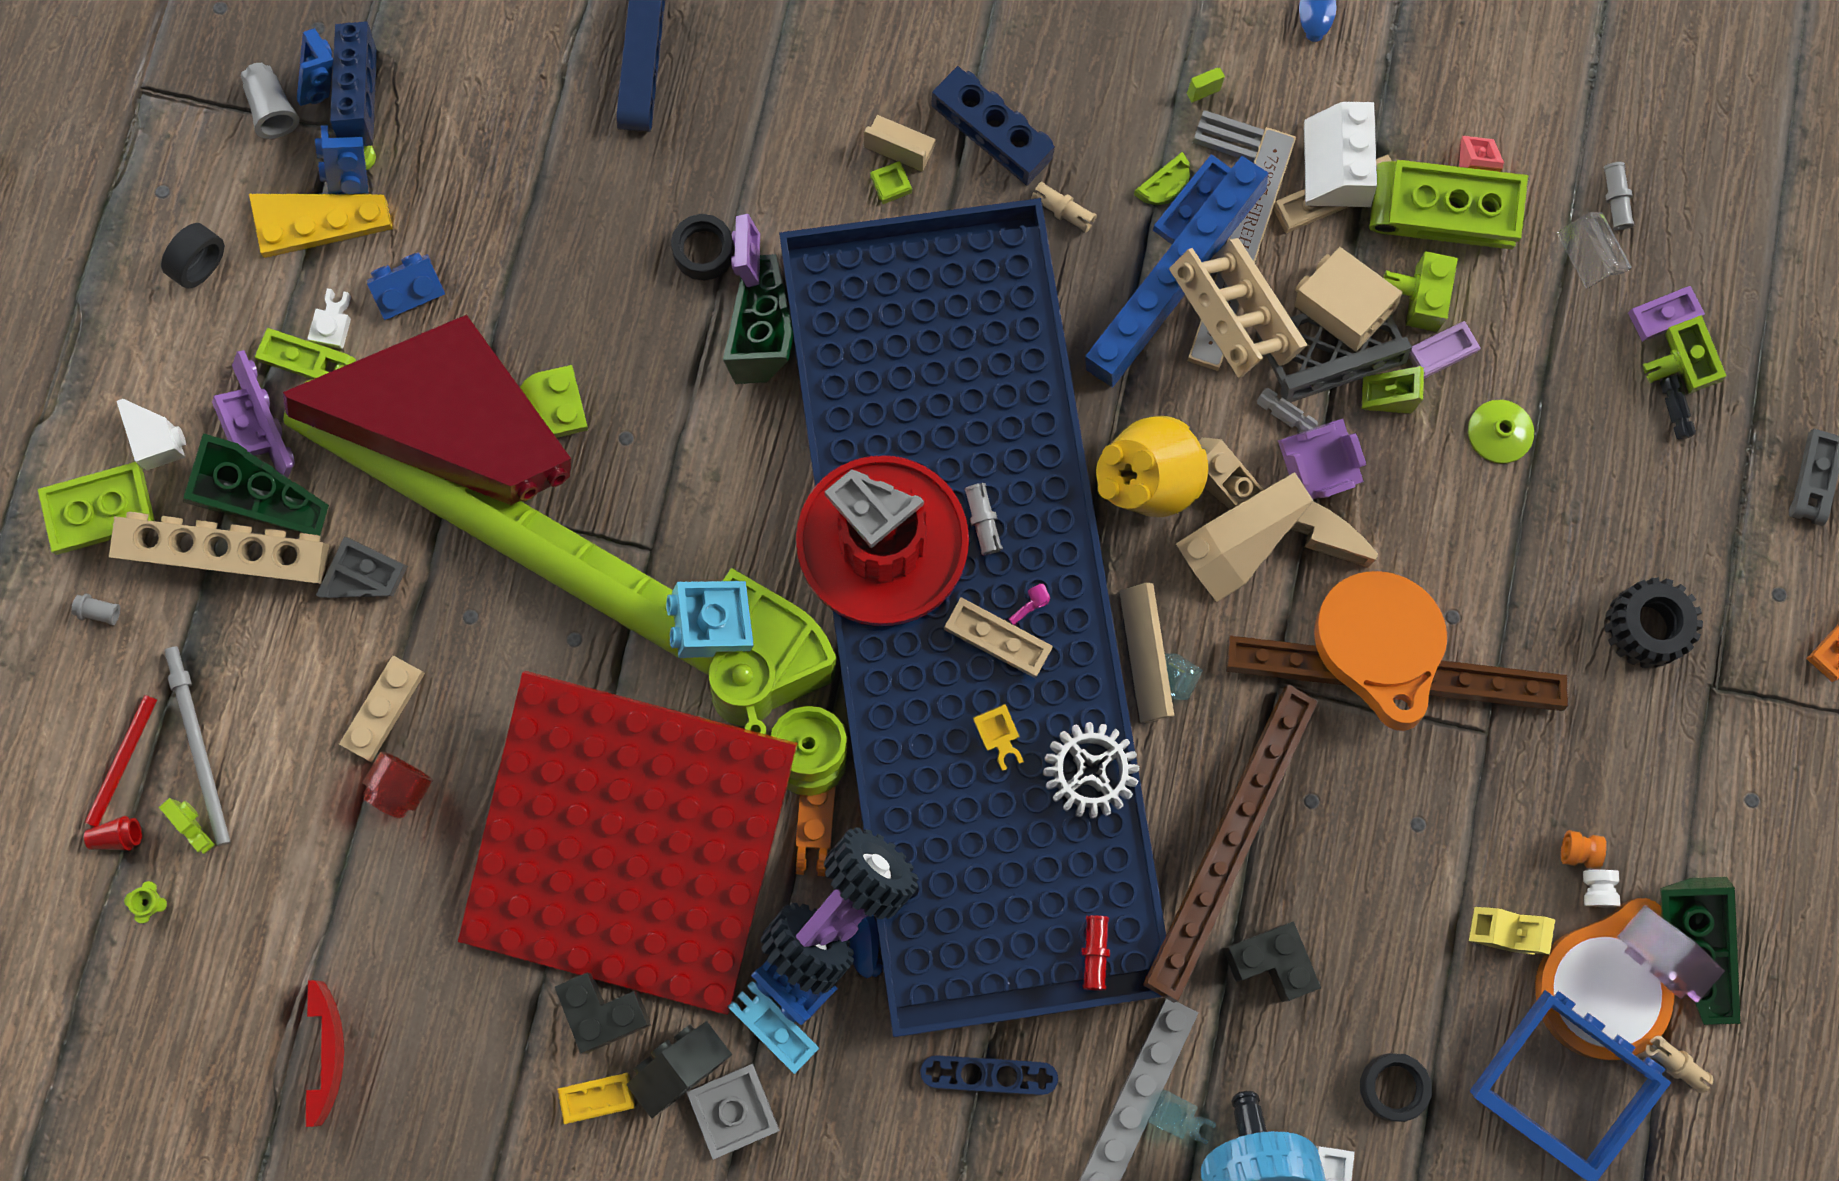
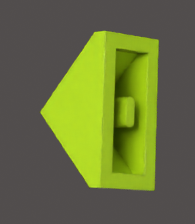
(1394, 391)

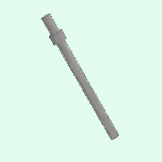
(180, 682)

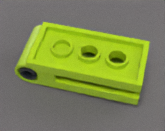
(1416, 199)

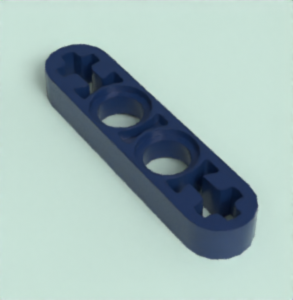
(988, 1078)

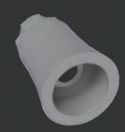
(268, 103)

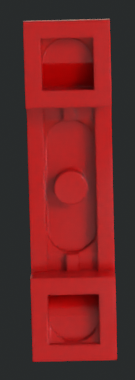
(320, 1101)

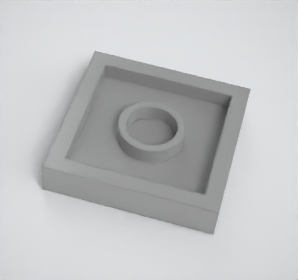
(733, 1111)

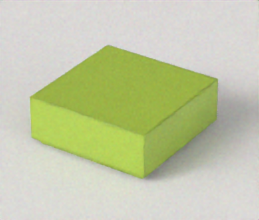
(1205, 84)
(891, 182)

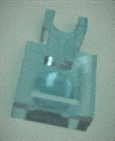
(1176, 1117)

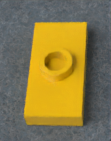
(596, 1098)

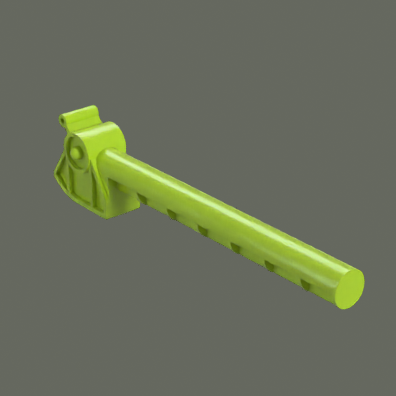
(789, 647)

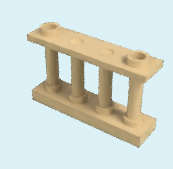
(1254, 296)

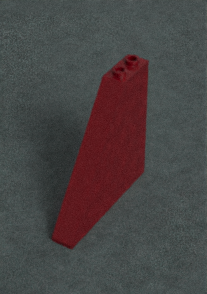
(442, 409)

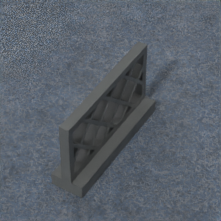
(1341, 370)

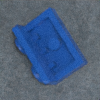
(314, 69)
(343, 163)
(405, 285)
(795, 1003)

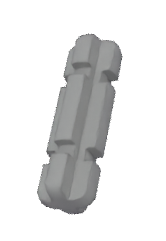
(1286, 411)

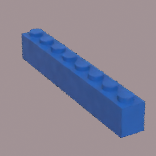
(1160, 290)

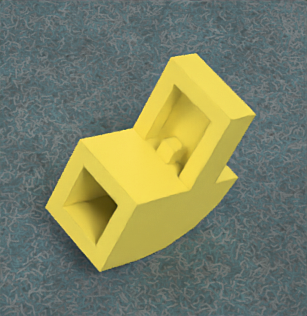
(1512, 931)

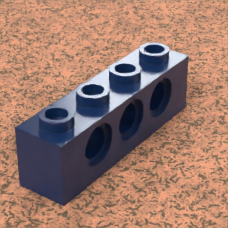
(353, 82)
(1021, 161)

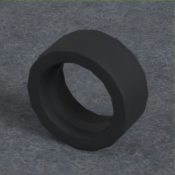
(699, 223)
(192, 255)
(1421, 1078)

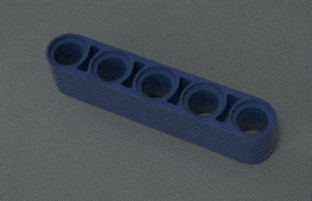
(640, 65)

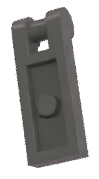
(1817, 477)

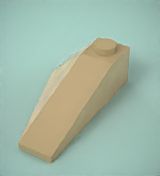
(1238, 541)

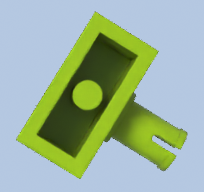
(1428, 290)
(1691, 356)

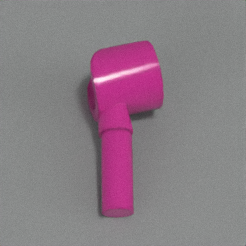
(1039, 598)

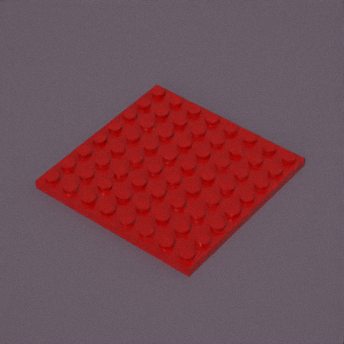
(627, 842)

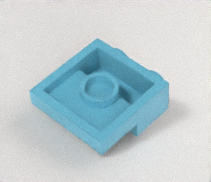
(709, 618)

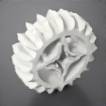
(1081, 756)

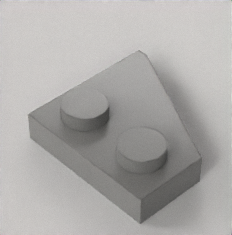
(871, 505)

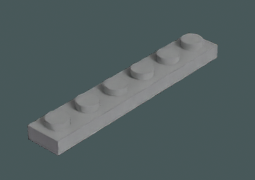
(1140, 1093)

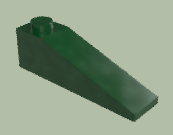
(759, 327)
(1707, 915)

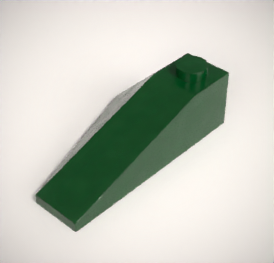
(243, 486)

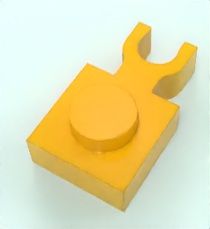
(997, 730)

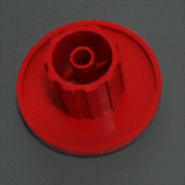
(904, 571)

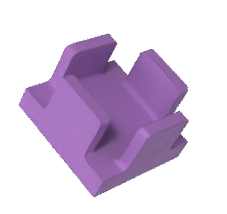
(1324, 458)

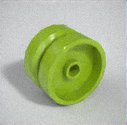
(820, 749)

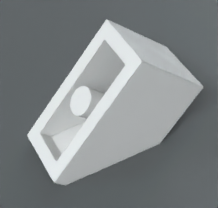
(151, 436)

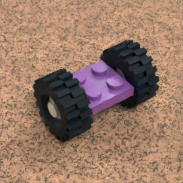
(866, 881)

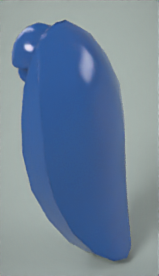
(1317, 17)
(866, 948)

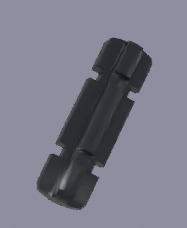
(1678, 407)

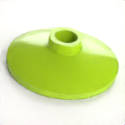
(1491, 441)

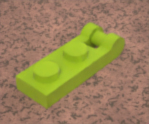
(298, 355)

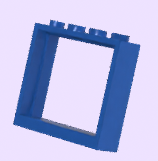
(1624, 1125)

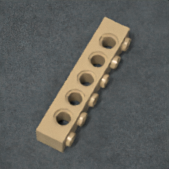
(130, 544)

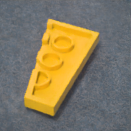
(310, 220)

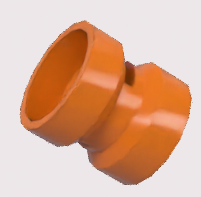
(1584, 850)

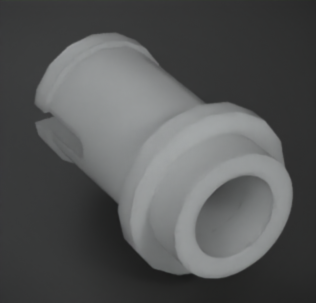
(95, 609)

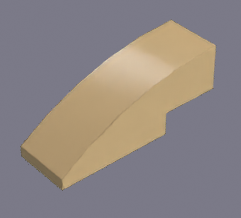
(1334, 536)

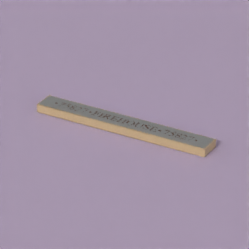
(1272, 157)

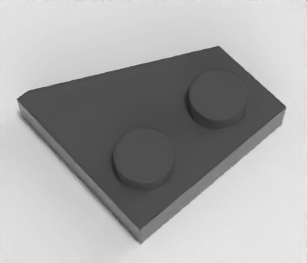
(361, 573)

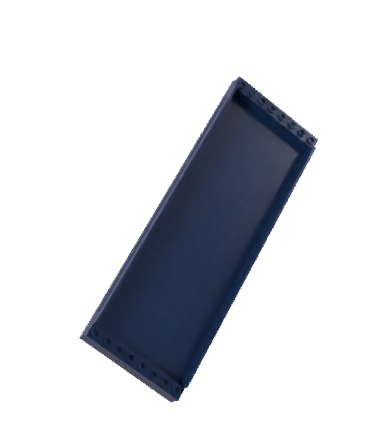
(953, 353)

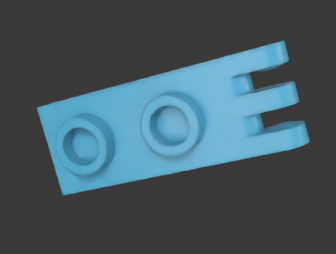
(774, 1029)

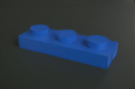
(1191, 199)

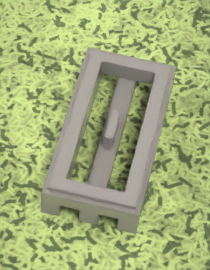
(1247, 135)

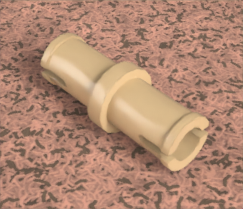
(1064, 207)
(1679, 1064)

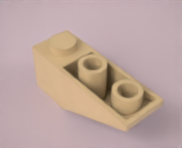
(1226, 475)

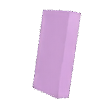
(1444, 349)

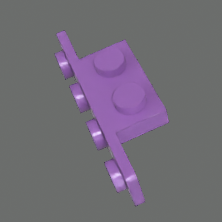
(248, 419)

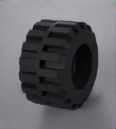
(1675, 609)

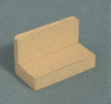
(899, 142)

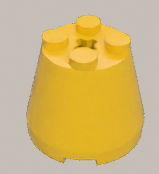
(1153, 467)

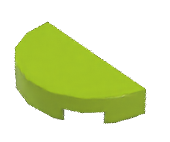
(1166, 183)

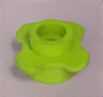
(135, 899)

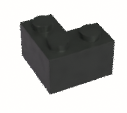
(1279, 953)
(595, 1022)
(677, 1067)

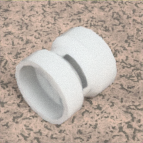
(1601, 888)

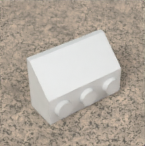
(1341, 156)

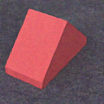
(1480, 154)

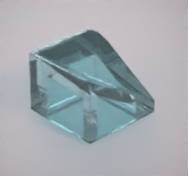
(1182, 676)

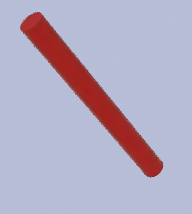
(121, 761)

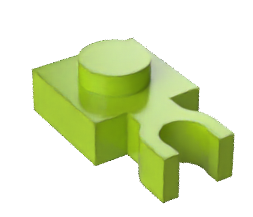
(183, 818)

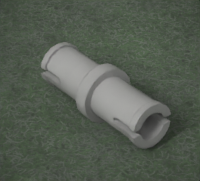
(1619, 196)
(983, 518)

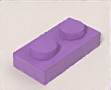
(747, 250)
(1660, 314)

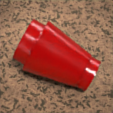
(114, 835)

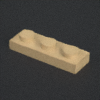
(998, 637)
(382, 708)

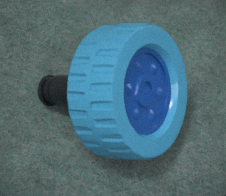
(1259, 1153)

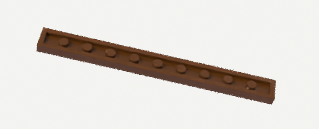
(1450, 681)
(1230, 845)

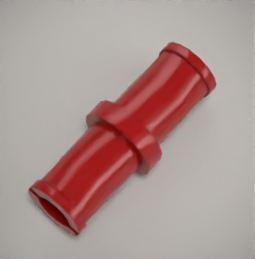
(1095, 953)

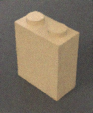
(1347, 298)

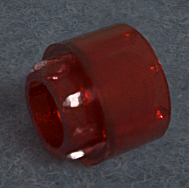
(395, 785)

